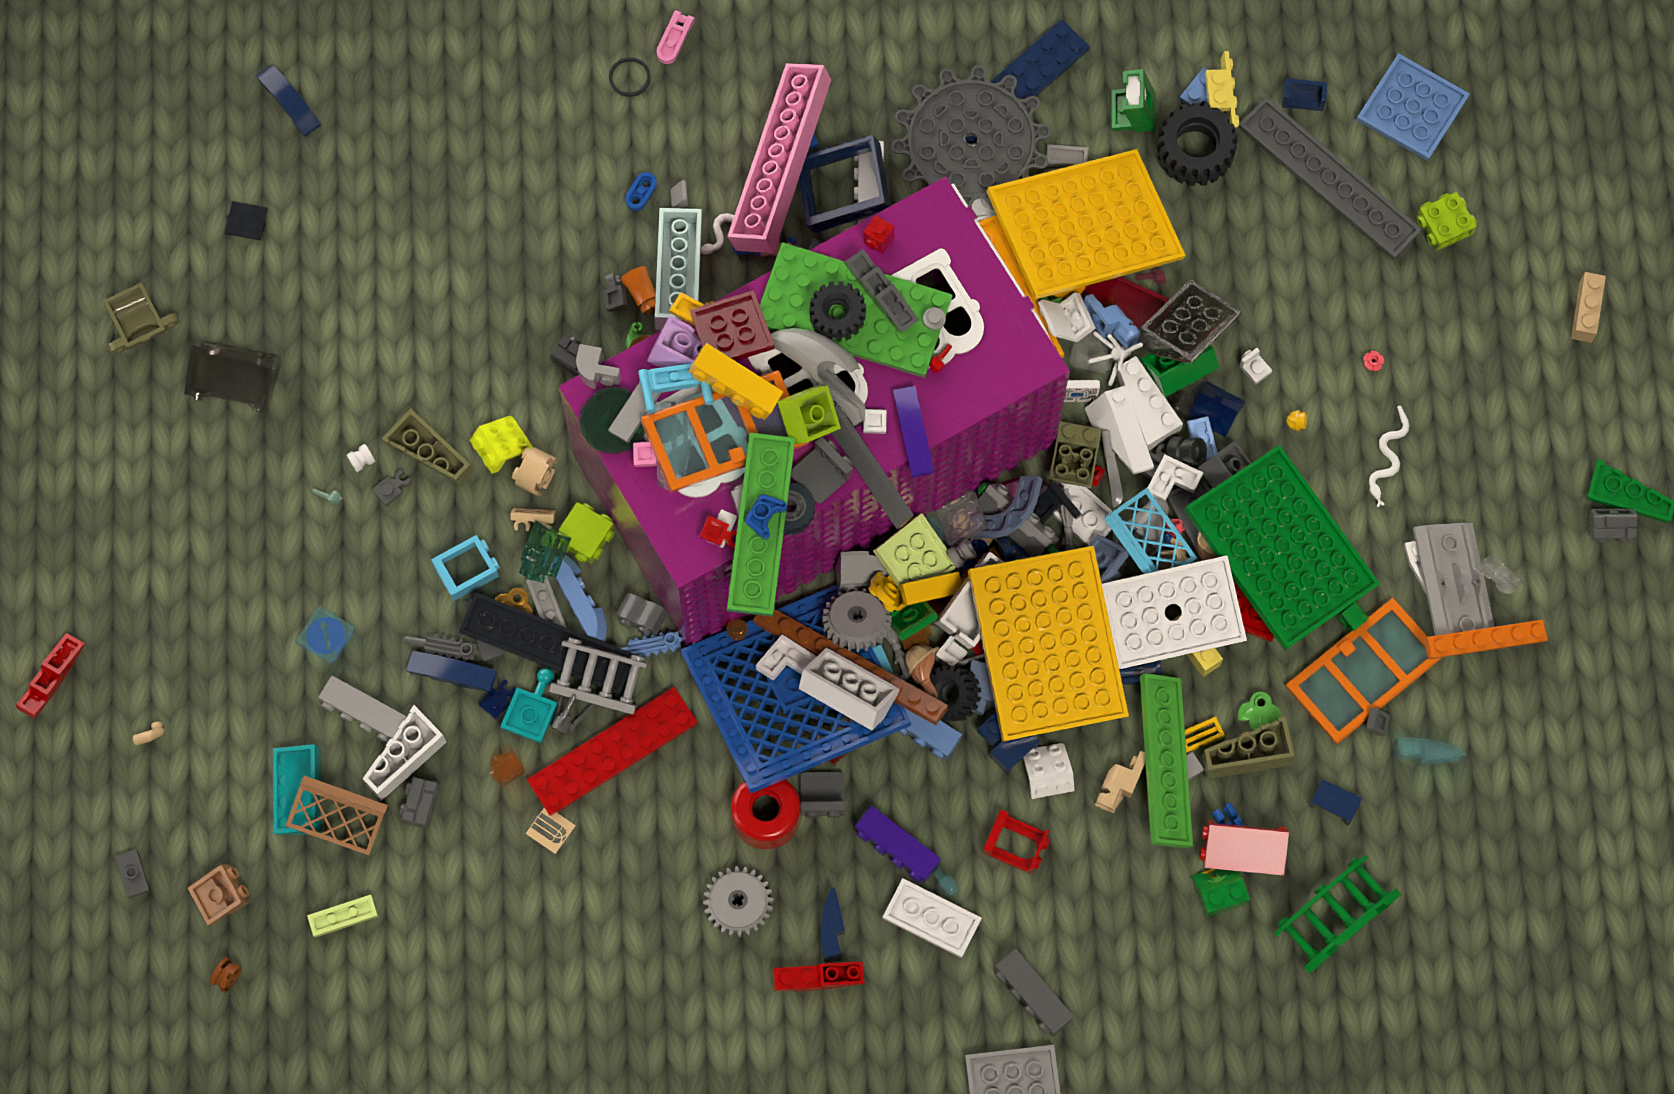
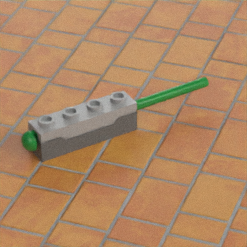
(1032, 535)

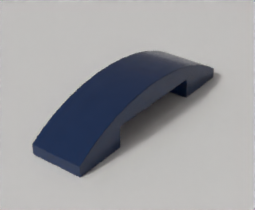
(289, 100)

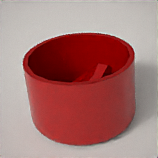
(766, 833)

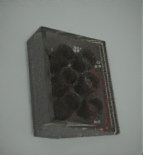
(1187, 324)

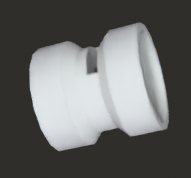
(360, 458)

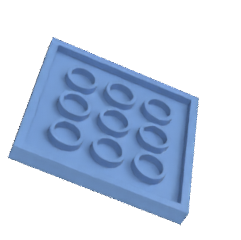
(1413, 107)

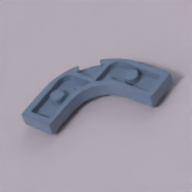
(1017, 512)

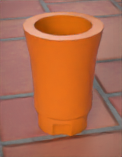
(640, 288)

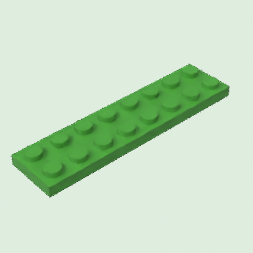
(755, 559)
(1166, 761)

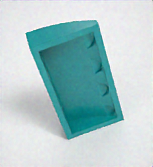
(288, 769)

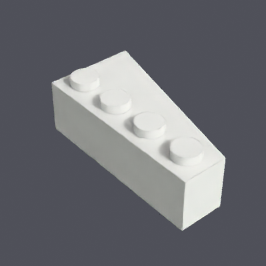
(1152, 409)
(404, 753)

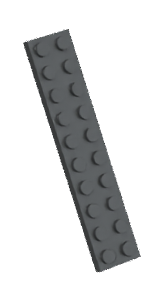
(1329, 178)

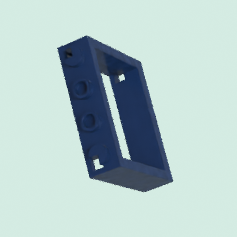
(851, 212)

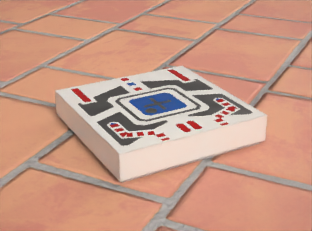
(1082, 390)

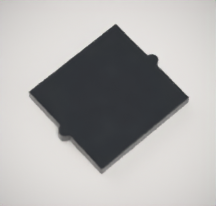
(246, 220)

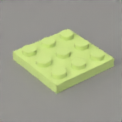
(914, 553)

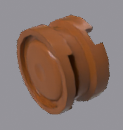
(225, 974)

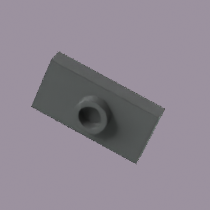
(132, 873)

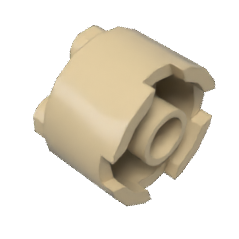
(534, 471)

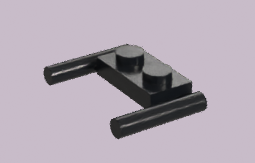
(1051, 501)

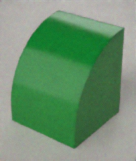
(1352, 617)

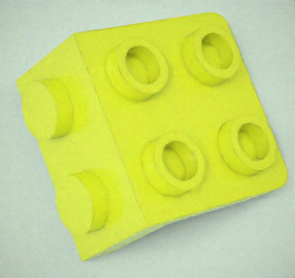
(499, 442)

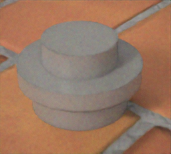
(934, 318)

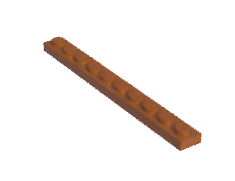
(908, 696)

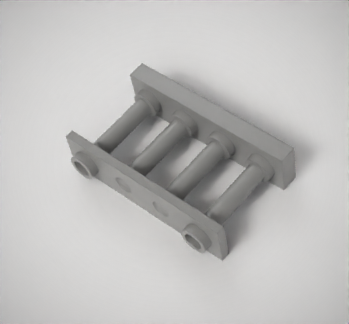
(604, 697)

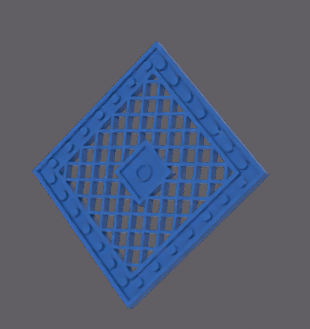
(788, 698)

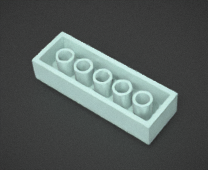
(677, 259)

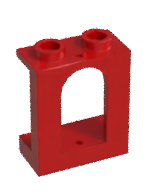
(1038, 836)

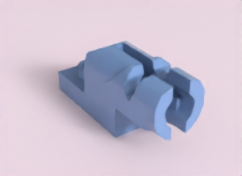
(1112, 321)

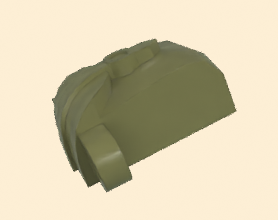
(136, 319)

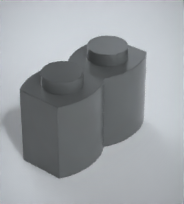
(641, 614)

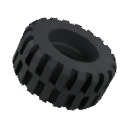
(1202, 120)

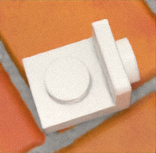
(1254, 366)

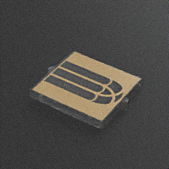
(550, 830)

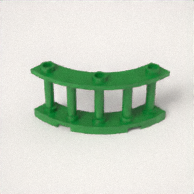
(1352, 924)

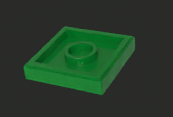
(912, 619)

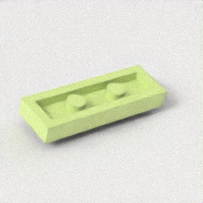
(342, 916)

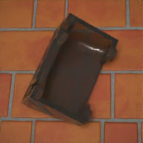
(232, 374)

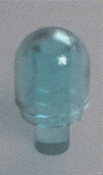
(946, 883)

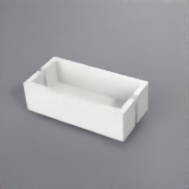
(960, 612)

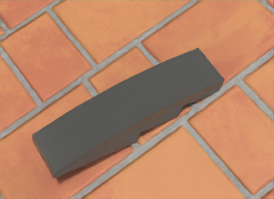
(881, 291)

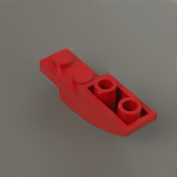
(818, 977)

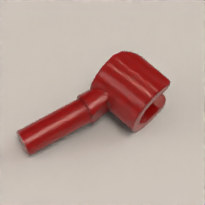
(937, 363)

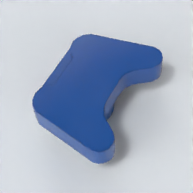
(761, 514)

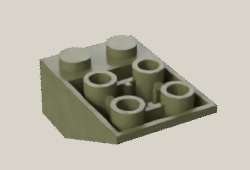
(1075, 454)

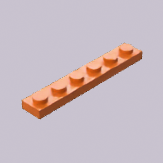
(1485, 639)

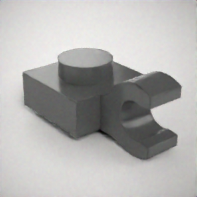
(615, 295)

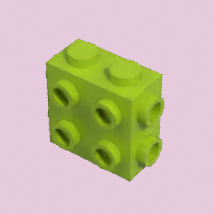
(1446, 220)
(587, 532)

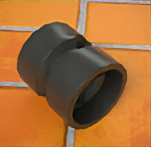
(1187, 450)

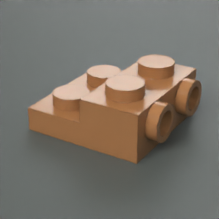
(219, 893)

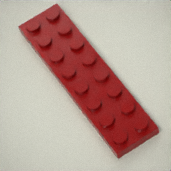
(612, 751)

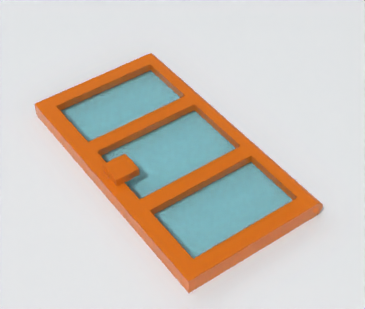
(707, 441)
(1362, 671)

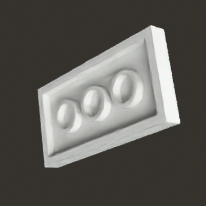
(932, 918)

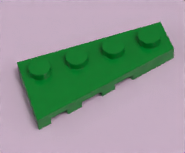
(1621, 492)

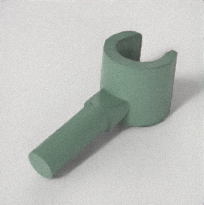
(334, 497)

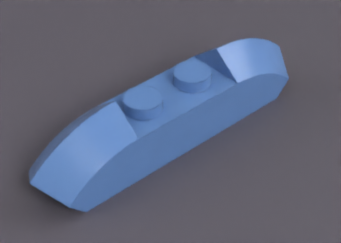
(591, 619)

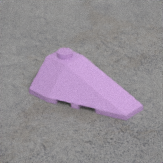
(675, 345)

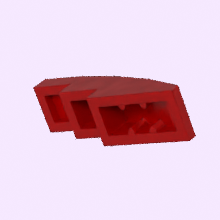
(50, 676)

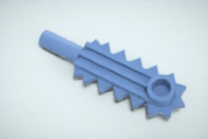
(654, 644)

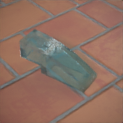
(1427, 751)

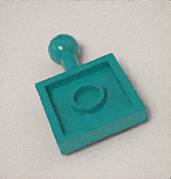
(529, 712)

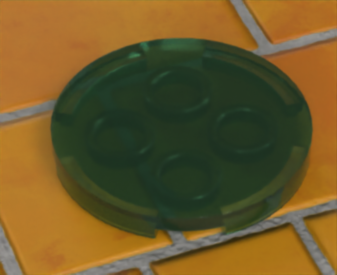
(599, 415)

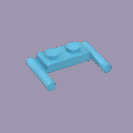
(670, 379)

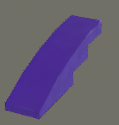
(913, 431)

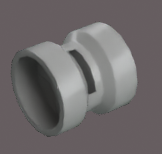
(961, 553)

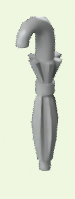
(1067, 519)
(899, 654)

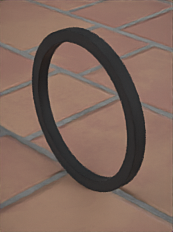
(633, 93)

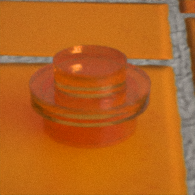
(737, 629)

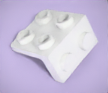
(1068, 319)
(1049, 771)

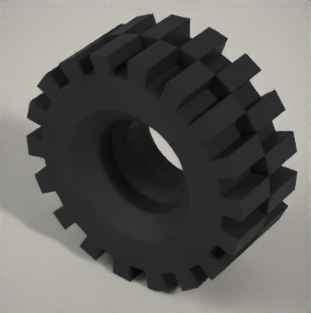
(837, 295)
(967, 691)

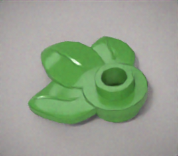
(1259, 715)

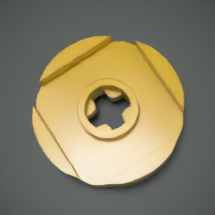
(887, 592)

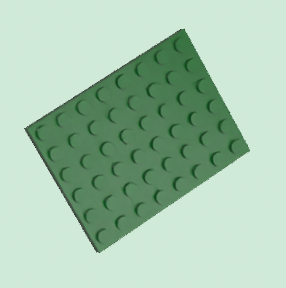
(1282, 547)

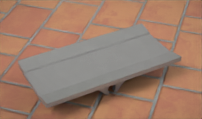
(1452, 578)

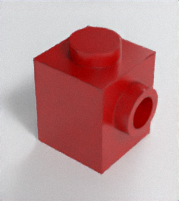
(879, 234)

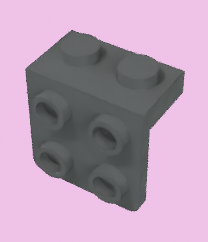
(823, 470)
(822, 794)

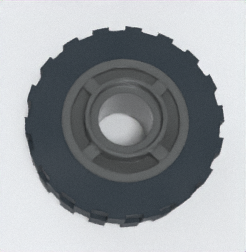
(804, 504)

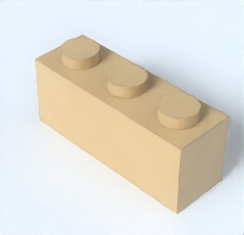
(1588, 307)

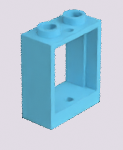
(474, 583)

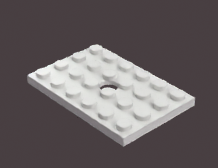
(1207, 604)

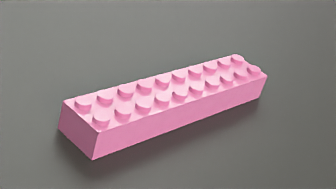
(779, 158)

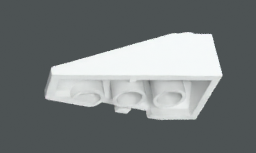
(1115, 413)

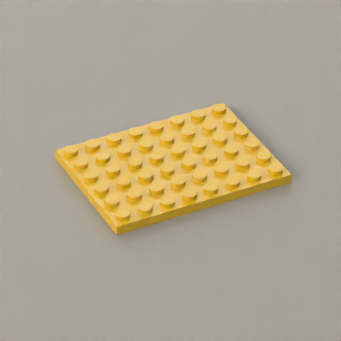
(1085, 224)
(1047, 643)

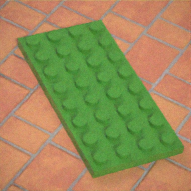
(802, 272)

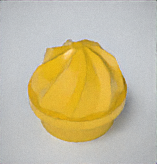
(1297, 420)

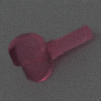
(1157, 275)

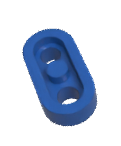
(640, 192)

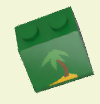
(1220, 891)

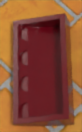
(1133, 299)

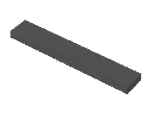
(871, 471)

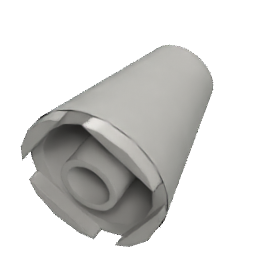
(1153, 534)

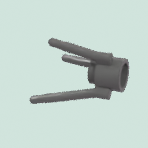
(562, 722)

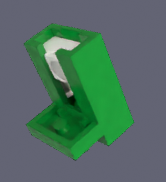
(1135, 105)

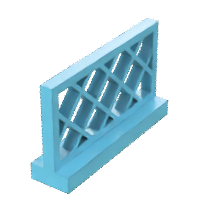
(1132, 544)

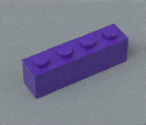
(897, 844)

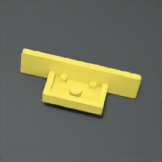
(1220, 89)

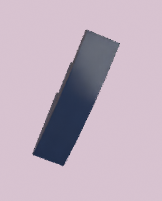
(452, 671)

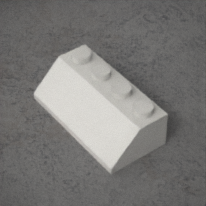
(848, 688)

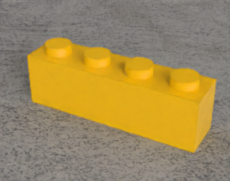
(735, 381)

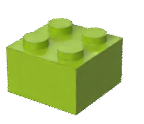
(809, 414)

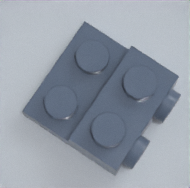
(1109, 558)

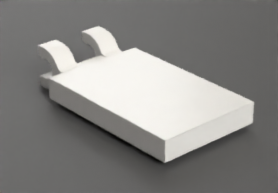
(1092, 510)

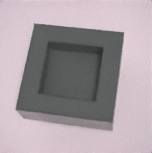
(1378, 721)

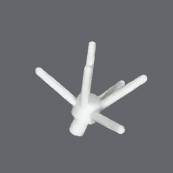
(1118, 353)

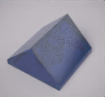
(1219, 406)

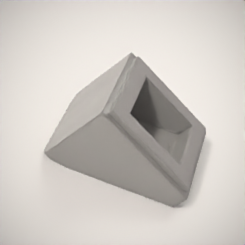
(679, 195)

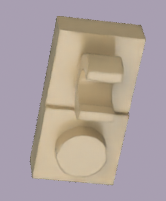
(527, 515)

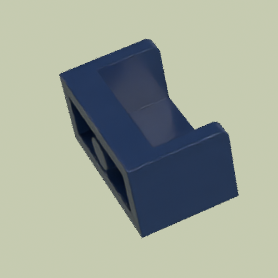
(1304, 94)
(1010, 752)
(1336, 800)

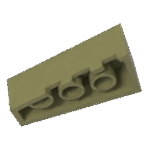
(421, 443)
(1251, 751)

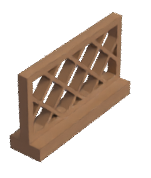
(341, 796)

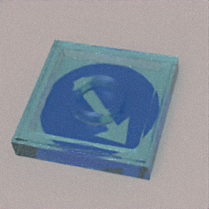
(325, 635)

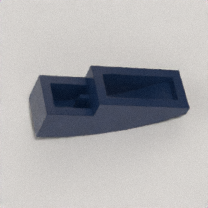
(831, 927)

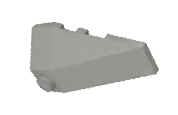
(856, 569)

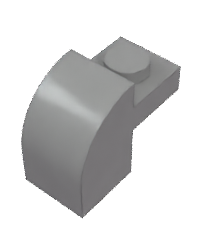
(591, 370)

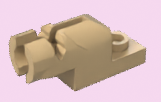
(1120, 782)

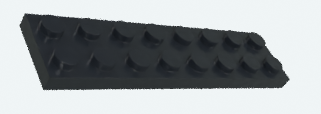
(538, 640)

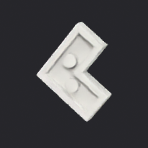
(1170, 473)
(784, 653)

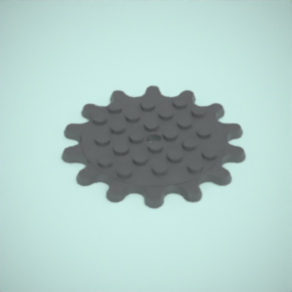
(966, 109)

